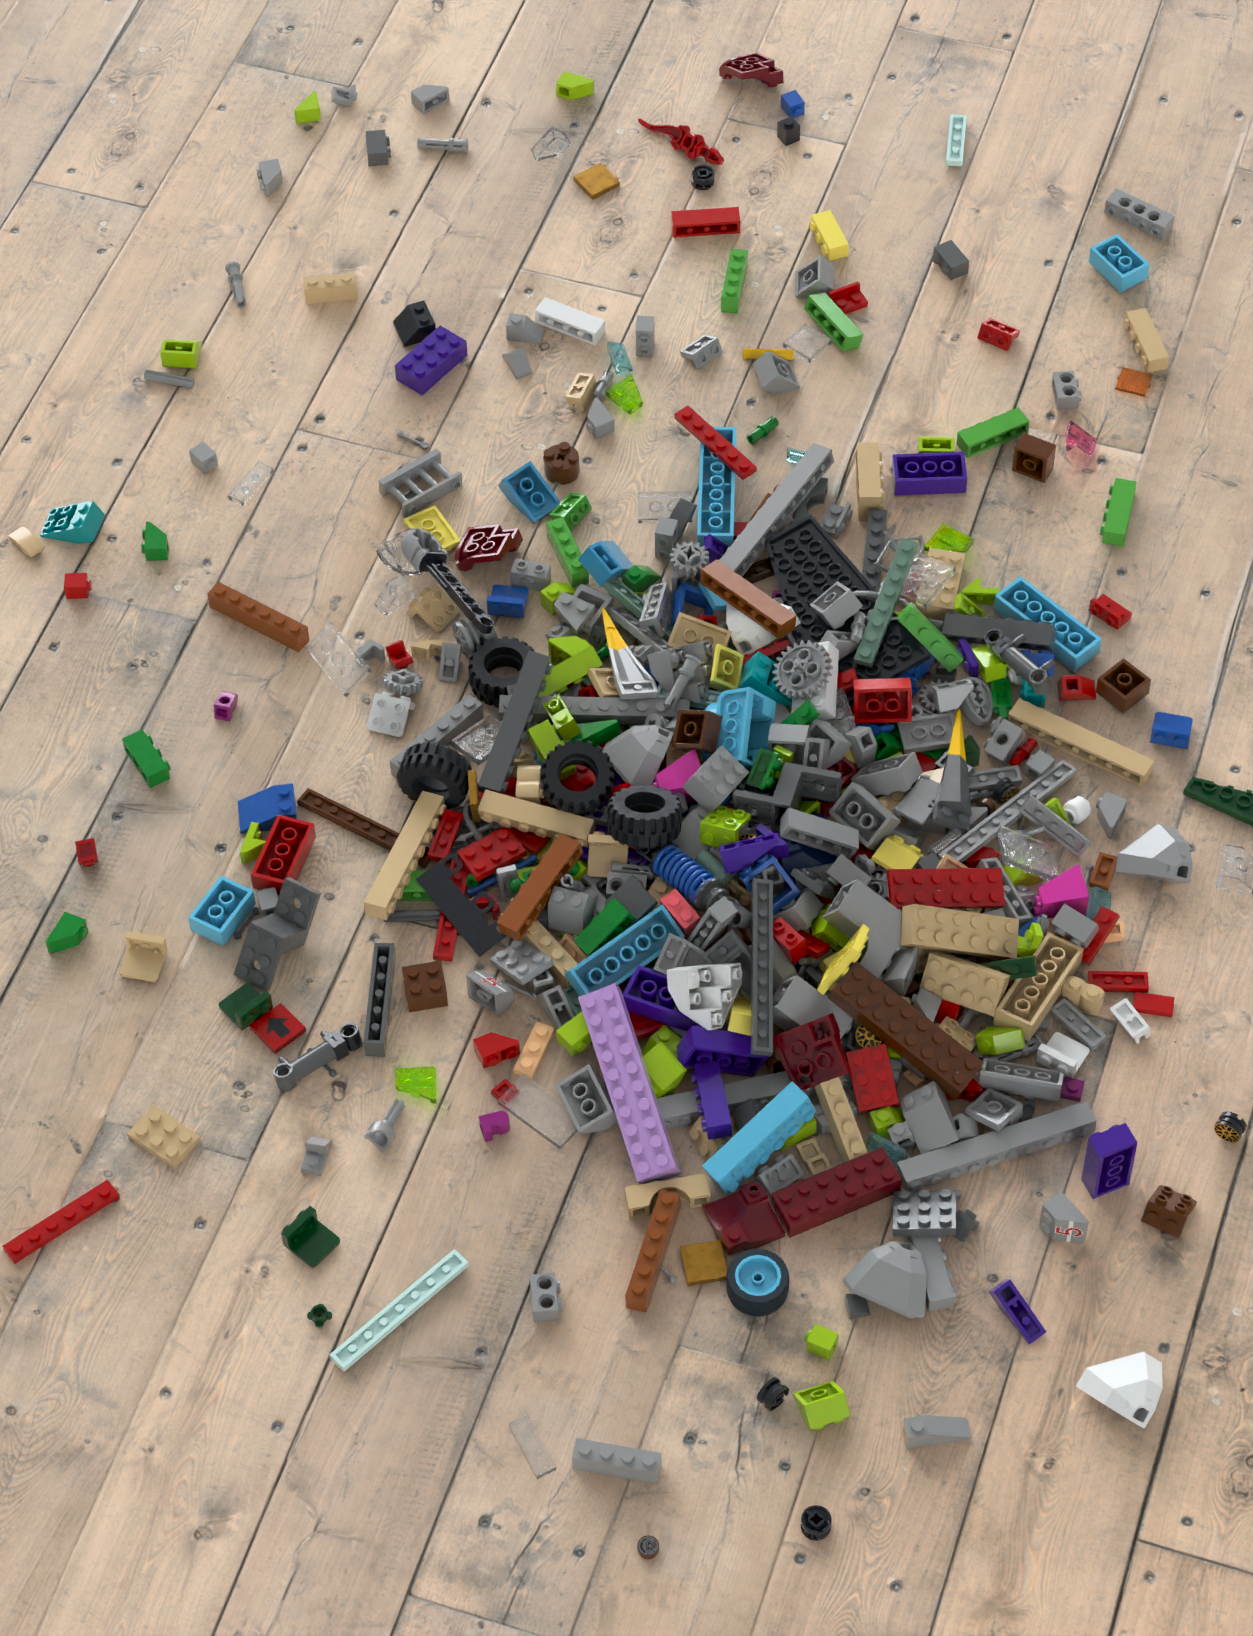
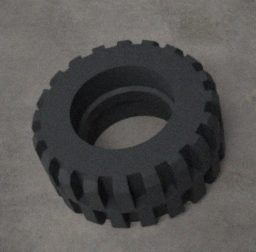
(492, 655)
(577, 754)
(436, 771)
(644, 816)

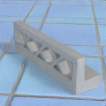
(657, 608)

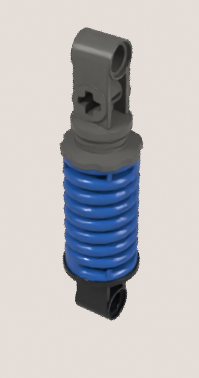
(692, 880)

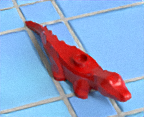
(686, 140)

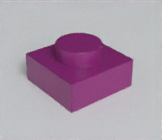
(1072, 1089)

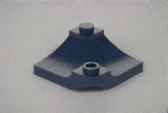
(803, 857)

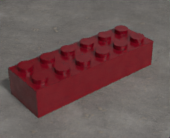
(836, 1192)

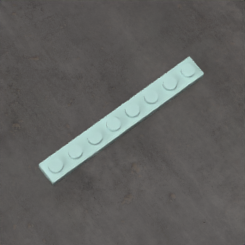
(398, 1310)

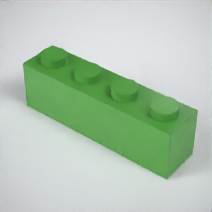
(734, 281)
(833, 321)
(992, 432)
(1118, 512)
(567, 552)
(930, 637)

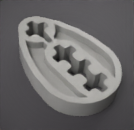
(981, 708)

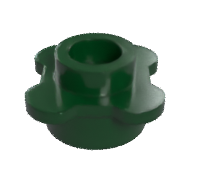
(315, 1311)

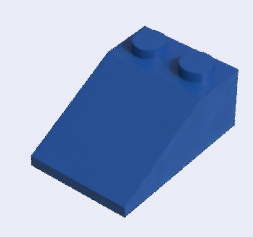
(265, 807)

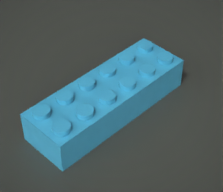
(1073, 642)
(624, 953)
(759, 1138)

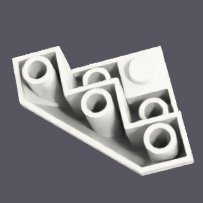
(746, 633)
(705, 991)
(1126, 1385)

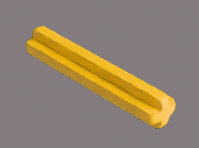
(750, 353)

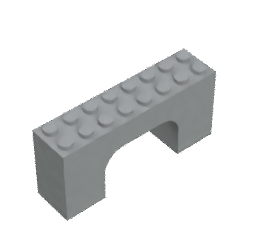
(853, 906)

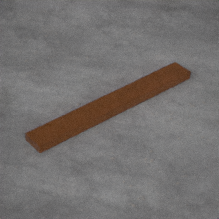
(353, 821)

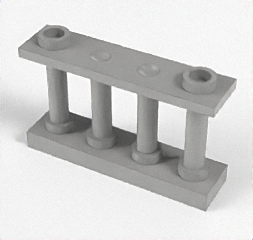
(417, 469)

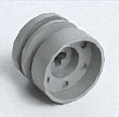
(469, 636)

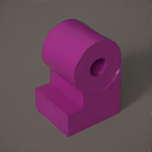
(224, 705)
(494, 1123)

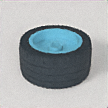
(757, 1282)

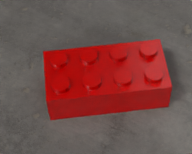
(283, 853)

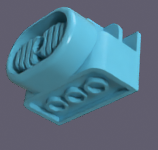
(744, 723)

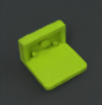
(722, 826)

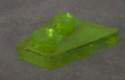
(626, 395)
(950, 540)
(417, 1082)

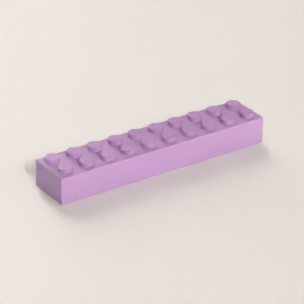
(629, 1085)

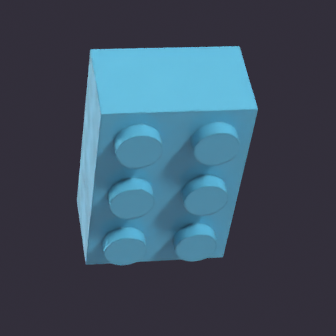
(1119, 263)
(222, 910)

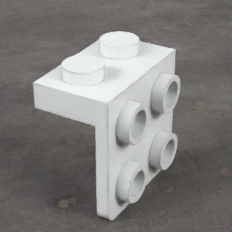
(389, 714)
(1062, 1054)

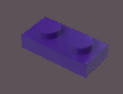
(970, 662)

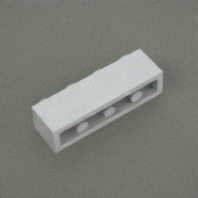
(570, 321)

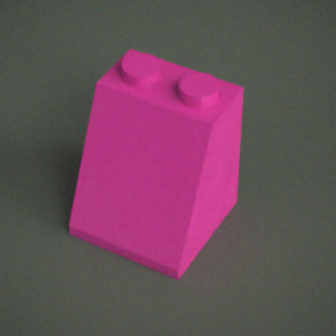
(677, 774)
(1064, 888)

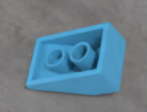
(529, 492)

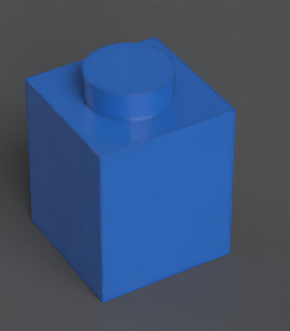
(792, 104)

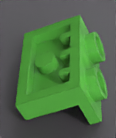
(572, 509)

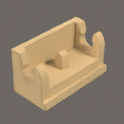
(581, 391)

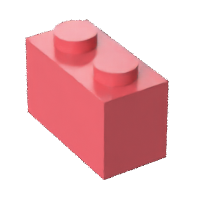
(680, 911)

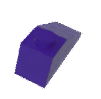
(741, 854)
(1017, 1310)

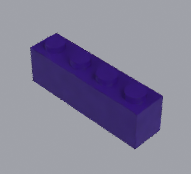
(712, 1099)

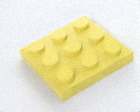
(840, 964)

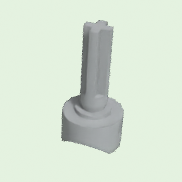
(382, 1133)

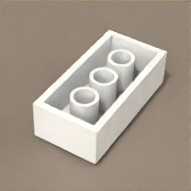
(826, 698)

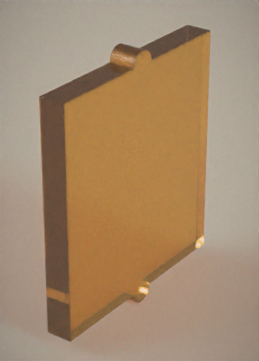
(1133, 381)

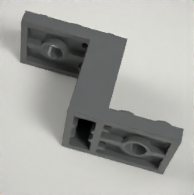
(792, 785)
(277, 934)

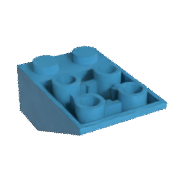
(605, 561)

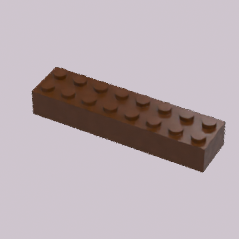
(905, 1030)

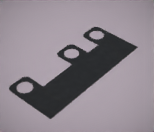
(462, 913)

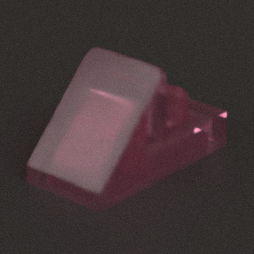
(1078, 437)

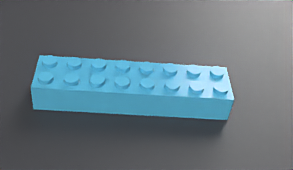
(716, 494)

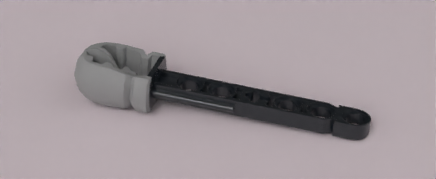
(428, 556)

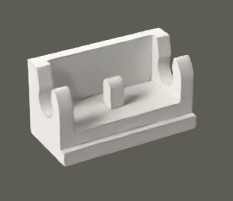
(1131, 1020)

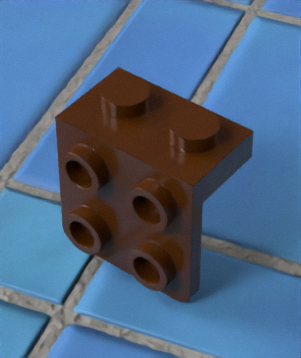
(1168, 1210)

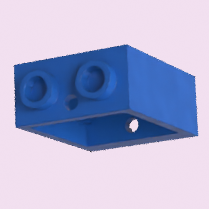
(691, 595)
(762, 863)

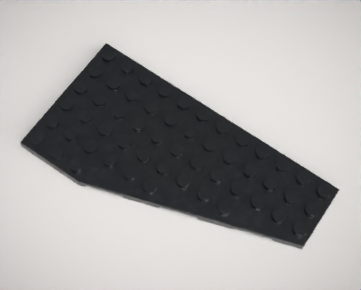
(808, 565)

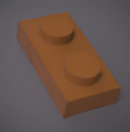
(1103, 871)

